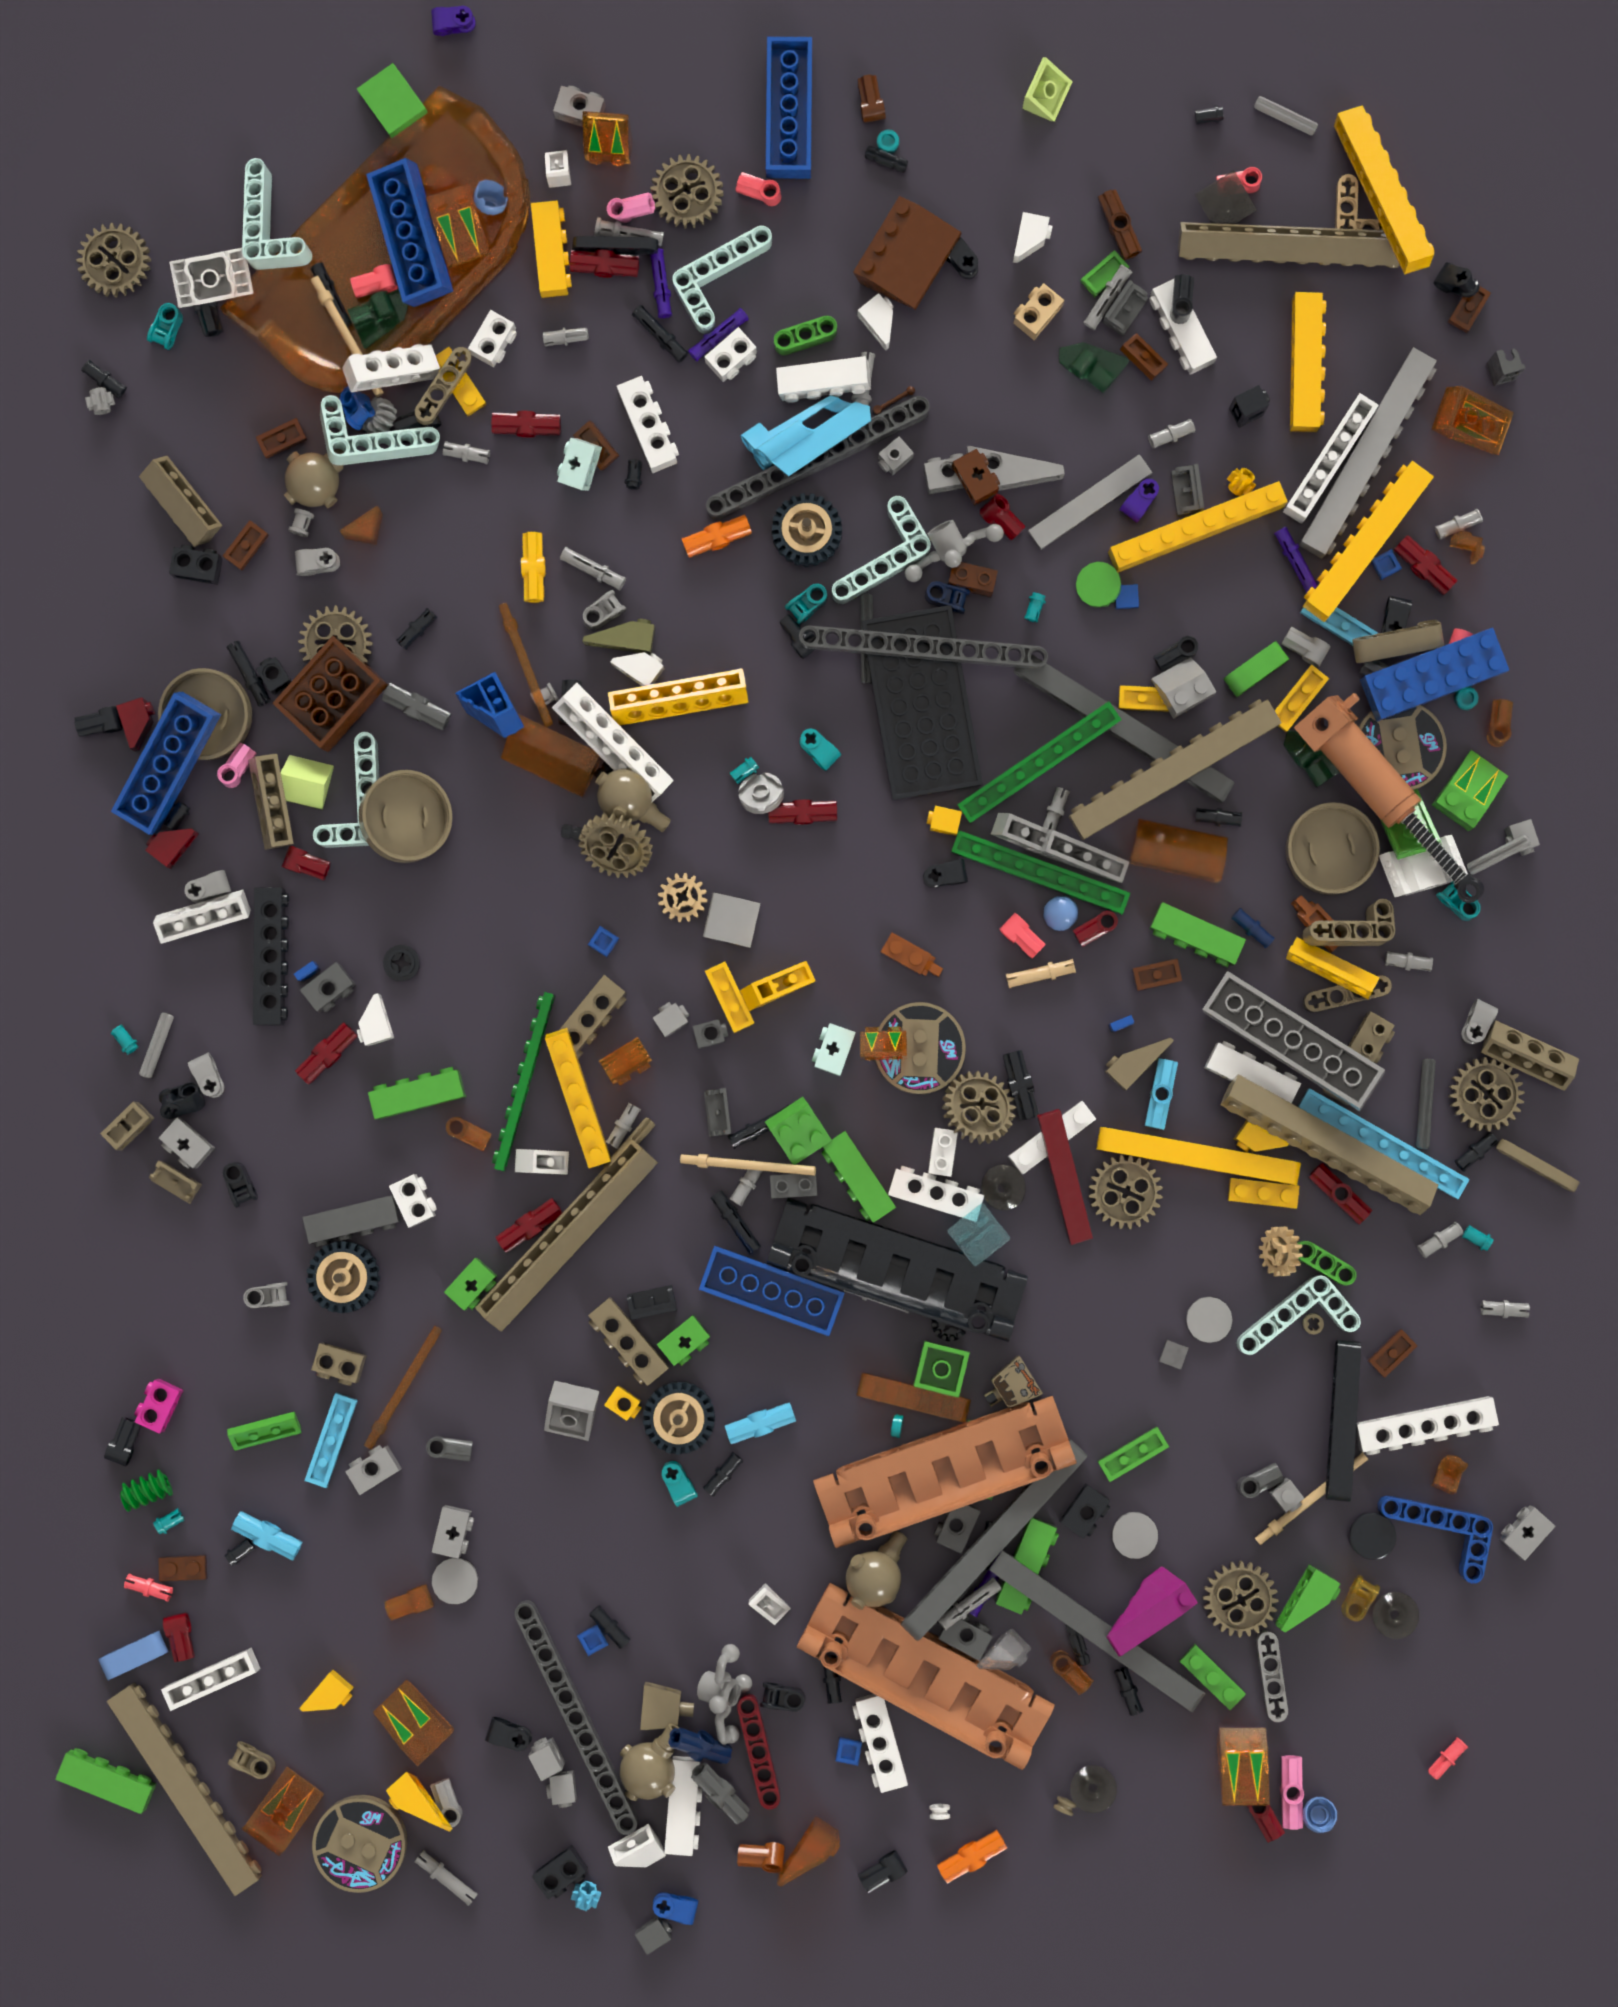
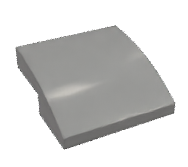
(731, 920)

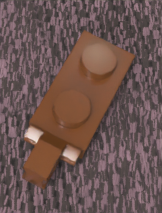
(1312, 912)
(910, 956)

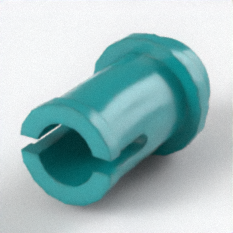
(1034, 607)
(744, 770)
(124, 1039)
(1478, 1238)
(168, 1521)

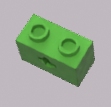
(459, 1291)
(690, 1328)

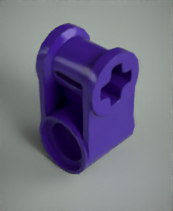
(448, 20)
(1138, 502)

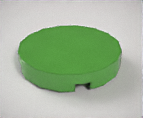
(1098, 584)

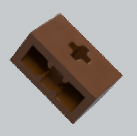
(965, 468)
(974, 578)

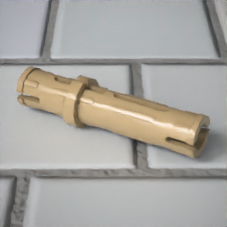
(1041, 973)

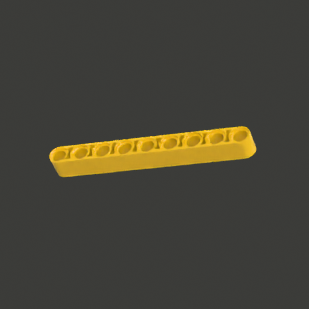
(1198, 1156)

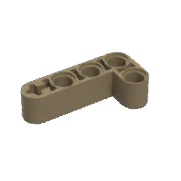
(1423, 637)
(1348, 929)

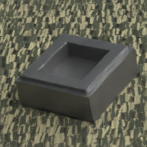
(1173, 1354)

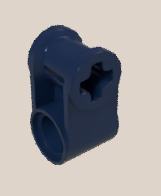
(948, 596)

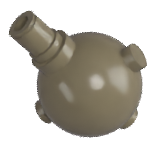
(312, 479)
(629, 795)
(874, 1575)
(648, 1768)

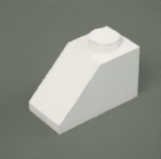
(1032, 235)
(877, 318)
(640, 667)
(375, 1023)
(541, 1161)
(637, 1849)

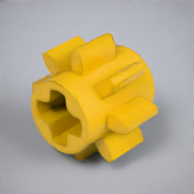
(1241, 481)

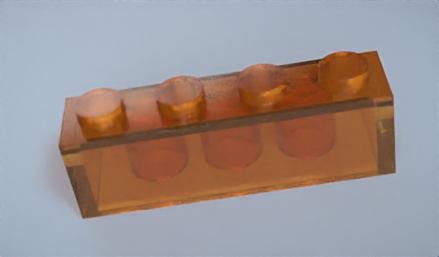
(551, 756)
(1179, 850)

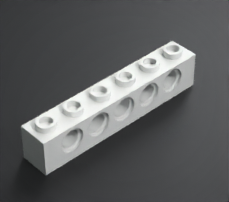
(1330, 458)
(609, 739)
(1483, 1407)

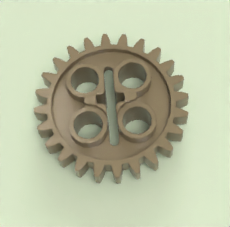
(677, 174)
(128, 245)
(336, 621)
(600, 837)
(1498, 1078)
(980, 1126)
(1117, 1211)
(1249, 1618)

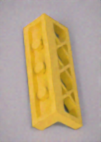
(1332, 968)

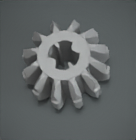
(383, 416)

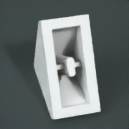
(557, 169)
(769, 1604)

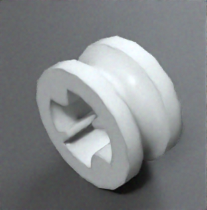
(939, 1811)

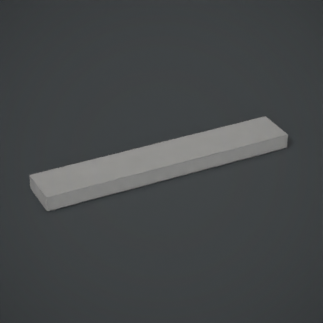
(1090, 502)

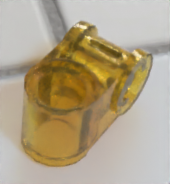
(1360, 1597)

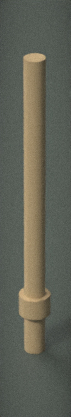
(326, 299)
(705, 1161)
(1276, 1527)

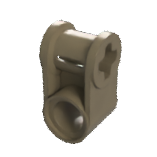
(247, 1759)

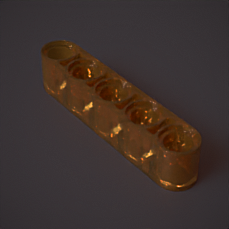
(913, 1398)

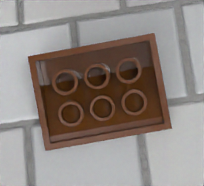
(906, 253)
(330, 694)

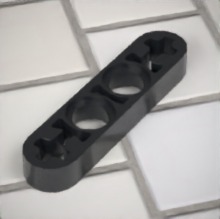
(619, 245)

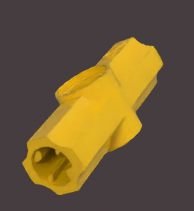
(533, 567)

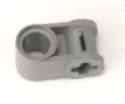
(312, 561)
(603, 610)
(210, 887)
(1481, 1018)
(206, 1071)
(269, 1295)

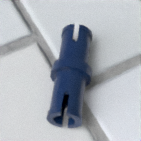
(1252, 928)

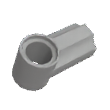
(1311, 649)
(446, 1799)

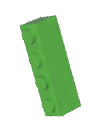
(1197, 934)
(416, 1094)
(858, 1176)
(1033, 1554)
(106, 1781)

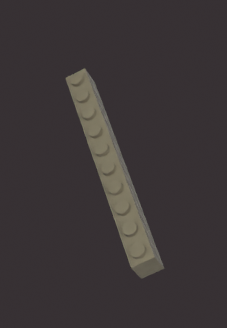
(1285, 244)
(1175, 769)
(1329, 1145)
(566, 1235)
(185, 1788)

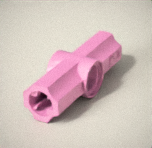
(1292, 1777)

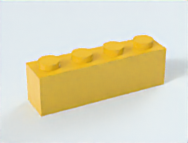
(550, 249)

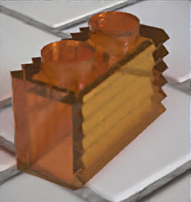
(626, 1061)

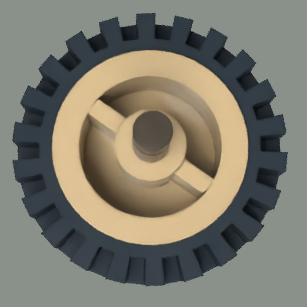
(806, 530)
(343, 1277)
(679, 1418)

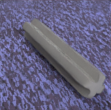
(1285, 115)
(1498, 854)
(156, 1045)

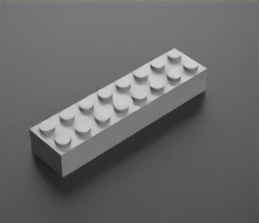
(1293, 1041)

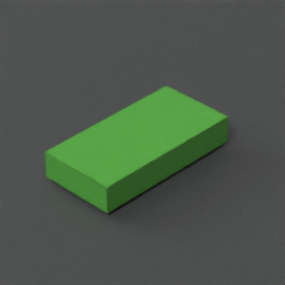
(1102, 273)

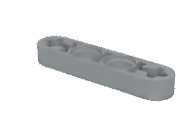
(1270, 1676)

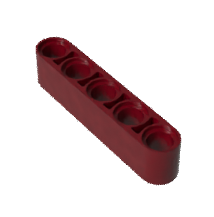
(762, 1762)

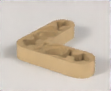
(1341, 191)

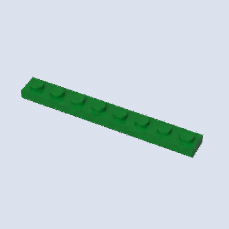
(1039, 762)
(1040, 872)
(521, 1089)

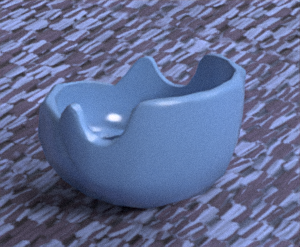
(490, 197)
(1060, 913)
(1319, 1815)

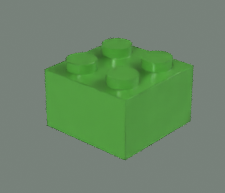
(798, 1131)
(941, 1368)

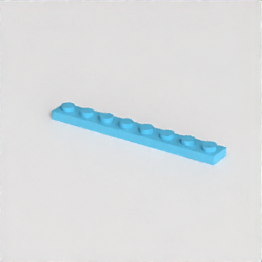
(1378, 1139)

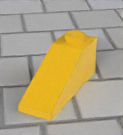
(777, 985)
(413, 1798)

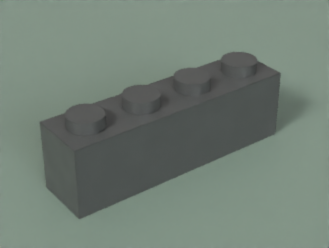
(352, 1219)

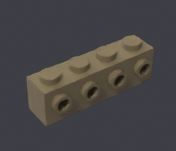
(180, 501)
(1370, 1039)

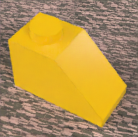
(1255, 1139)
(329, 1694)

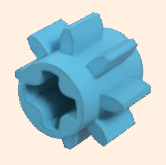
(585, 1895)

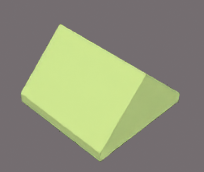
(1047, 91)
(306, 781)

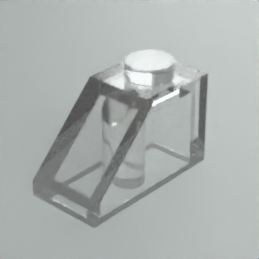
(1006, 1652)

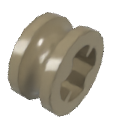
(1320, 1323)
(1064, 1805)

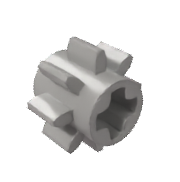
(100, 401)

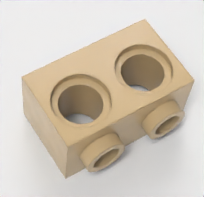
(1042, 314)

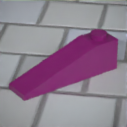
(1153, 1607)

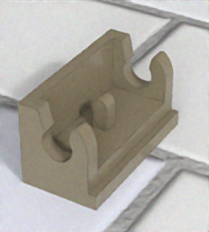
(175, 1181)

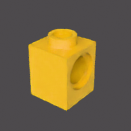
(944, 820)
(612, 1403)

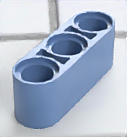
(133, 1655)

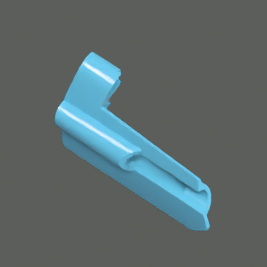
(794, 445)

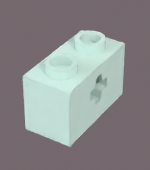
(587, 455)
(843, 1039)

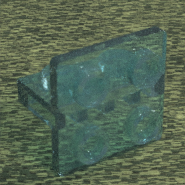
(978, 1234)

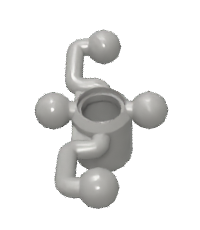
(950, 546)
(723, 1693)

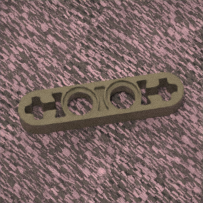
(440, 384)
(1347, 996)
(1537, 1165)

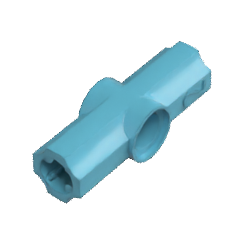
(1164, 1079)
(760, 1423)
(266, 1535)

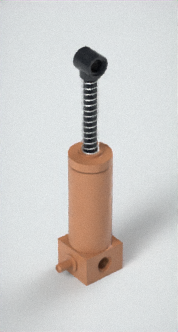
(1376, 780)

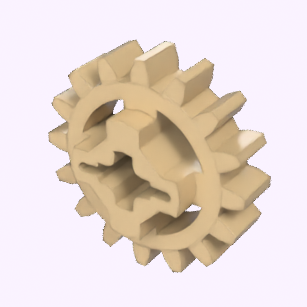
(673, 892)
(1280, 1251)

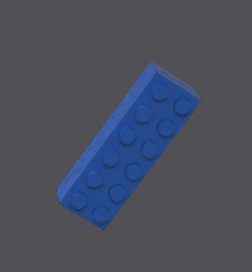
(789, 107)
(409, 232)
(1434, 674)
(166, 763)
(771, 1290)

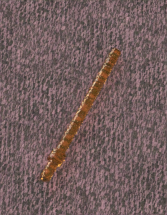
(511, 627)
(380, 1425)

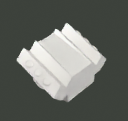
(211, 277)
(1418, 871)

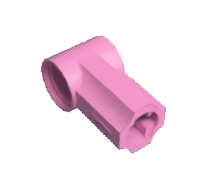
(632, 207)
(237, 763)

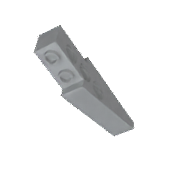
(1012, 471)
(1059, 847)

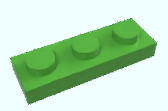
(264, 1431)
(1133, 1454)
(1212, 1677)

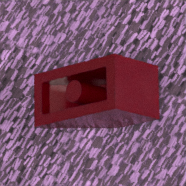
(136, 721)
(170, 845)

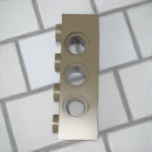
(270, 801)
(588, 1006)
(1530, 1055)
(610, 1310)

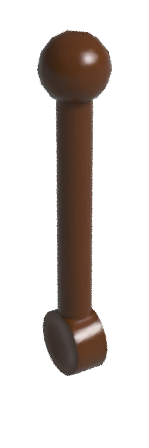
(877, 409)

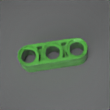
(813, 327)
(1256, 669)
(1334, 1268)

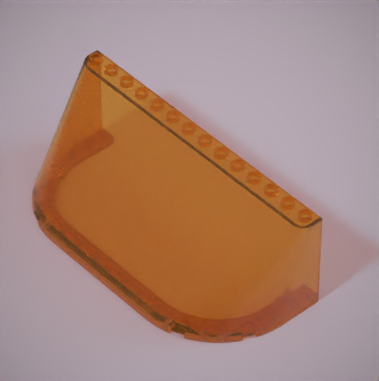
(349, 241)

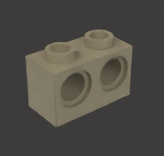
(127, 1126)
(339, 1357)

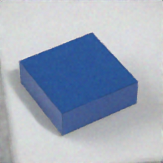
(1386, 564)
(1128, 597)
(603, 941)
(307, 971)
(1122, 1023)
(592, 1640)
(848, 1751)

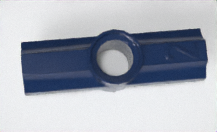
(700, 1745)

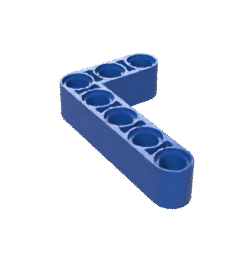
(1446, 1523)

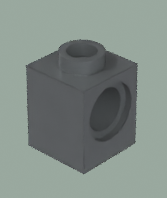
(699, 1031)
(654, 1934)

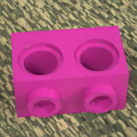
(163, 1408)

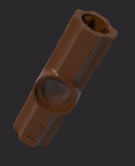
(1124, 237)

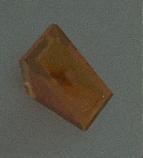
(365, 528)

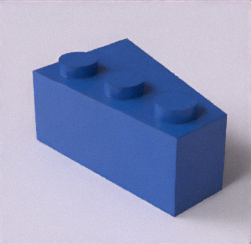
(491, 705)

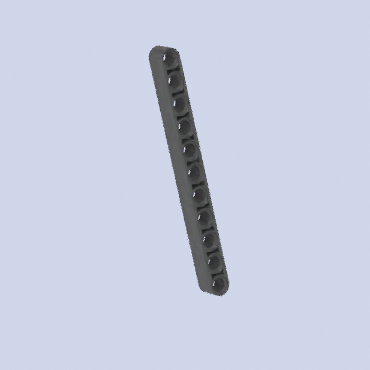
(830, 458)
(934, 644)
(1127, 730)
(986, 1548)
(1095, 1630)
(576, 1728)

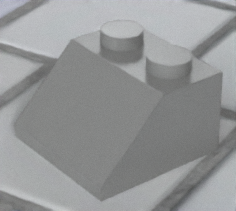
(1183, 687)
(571, 1410)

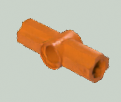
(716, 536)
(972, 1856)

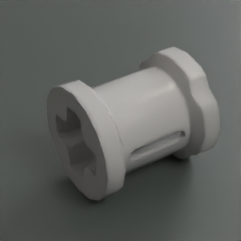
(301, 522)
(548, 694)

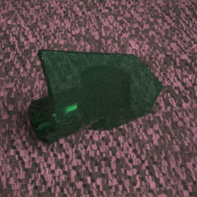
(378, 316)
(1093, 364)
(1314, 763)

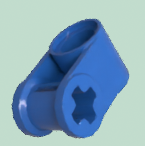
(356, 407)
(678, 1908)

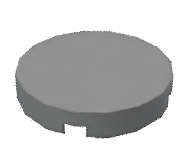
(761, 793)
(1209, 1319)
(1134, 1535)
(455, 1580)

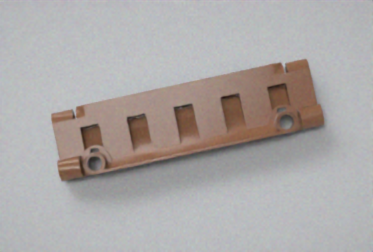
(944, 1471)
(926, 1677)

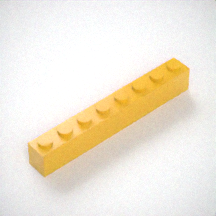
(1384, 189)
(1197, 527)
(1368, 541)

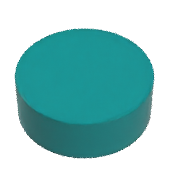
(888, 141)
(1466, 698)
(897, 1425)

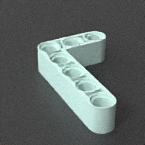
(262, 244)
(716, 270)
(371, 441)
(887, 559)
(362, 779)
(1295, 1312)

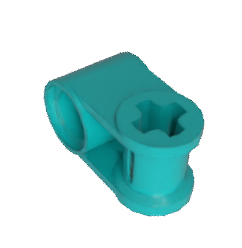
(164, 327)
(806, 603)
(821, 752)
(1456, 904)
(679, 1487)

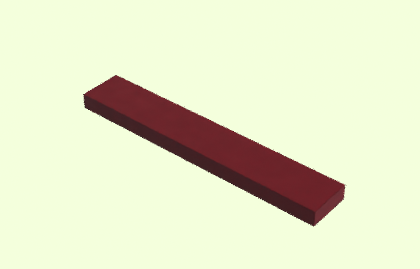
(1064, 1176)

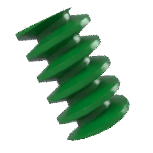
(145, 1491)

